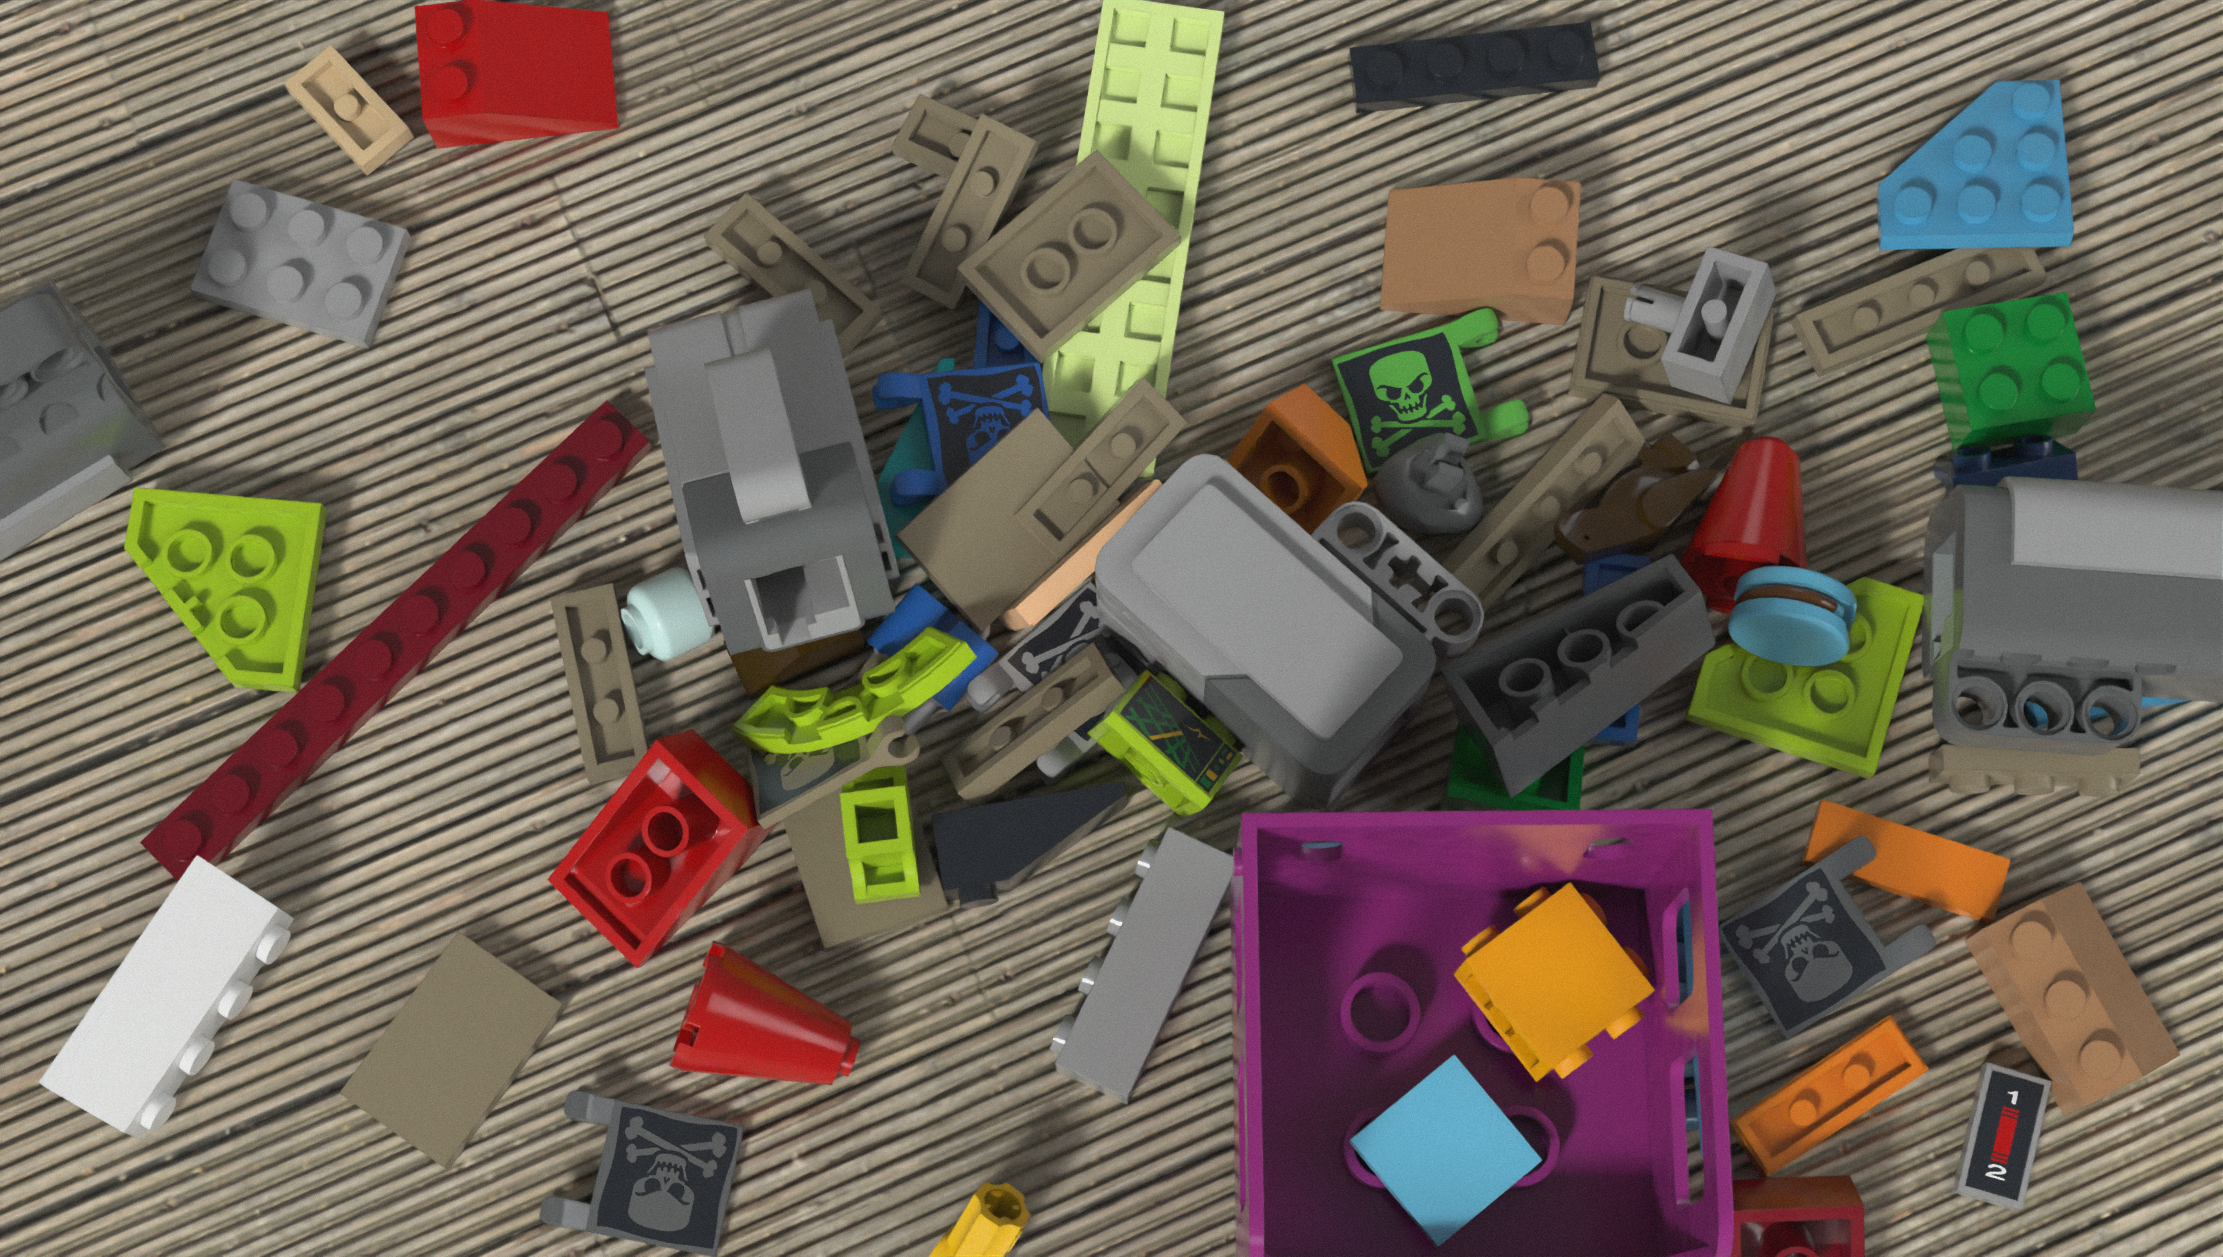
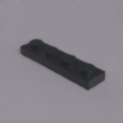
(1473, 67)

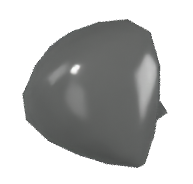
(1430, 487)

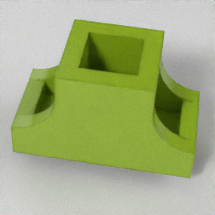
(880, 836)

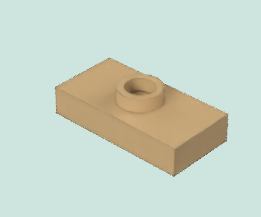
(348, 110)

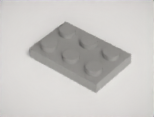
(301, 263)

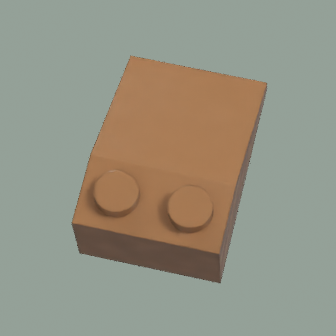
(1482, 248)

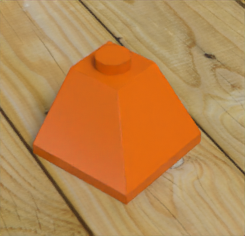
(1301, 458)

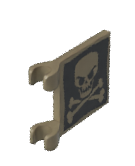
(795, 780)

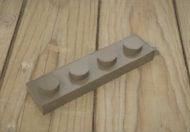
(1912, 303)
(1525, 518)

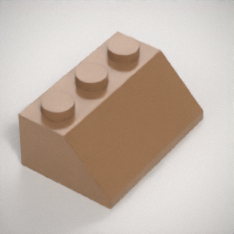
(2072, 998)

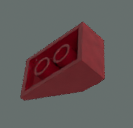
(1798, 1217)

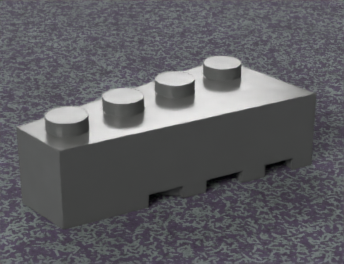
(1577, 670)

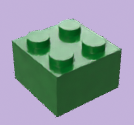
(2010, 371)

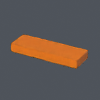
(1912, 862)
(1827, 1096)

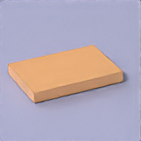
(1074, 566)

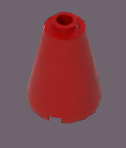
(1749, 522)
(760, 1026)

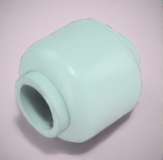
(666, 616)

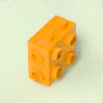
(1555, 980)

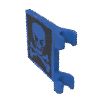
(961, 418)

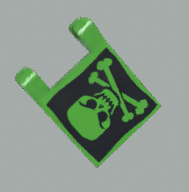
(1422, 389)

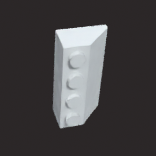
(169, 1001)

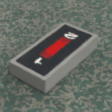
(2002, 1136)

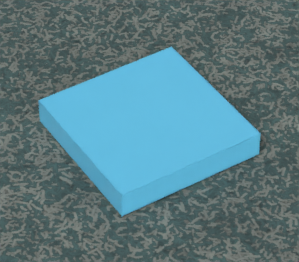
(1445, 1151)

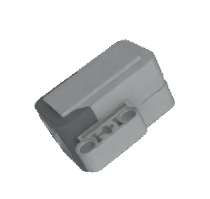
(770, 474)
(1281, 627)

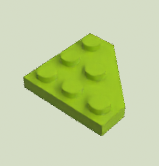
(234, 576)
(1823, 711)

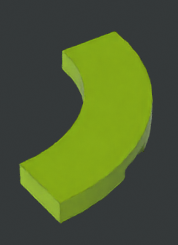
(820, 719)

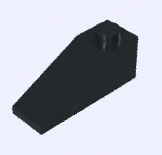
(1007, 842)

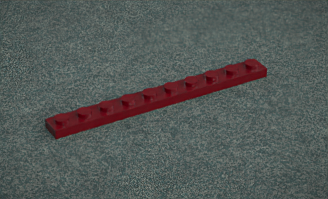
(399, 643)

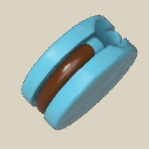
(1792, 615)

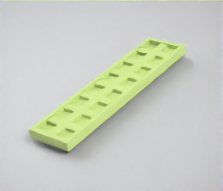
(1151, 123)

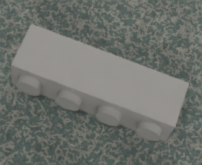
(1146, 965)

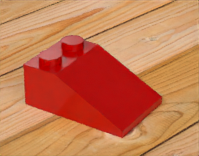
(513, 71)
(661, 845)

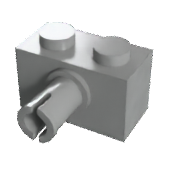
(1710, 327)

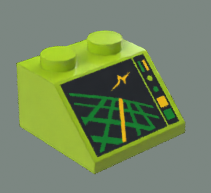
(1167, 743)

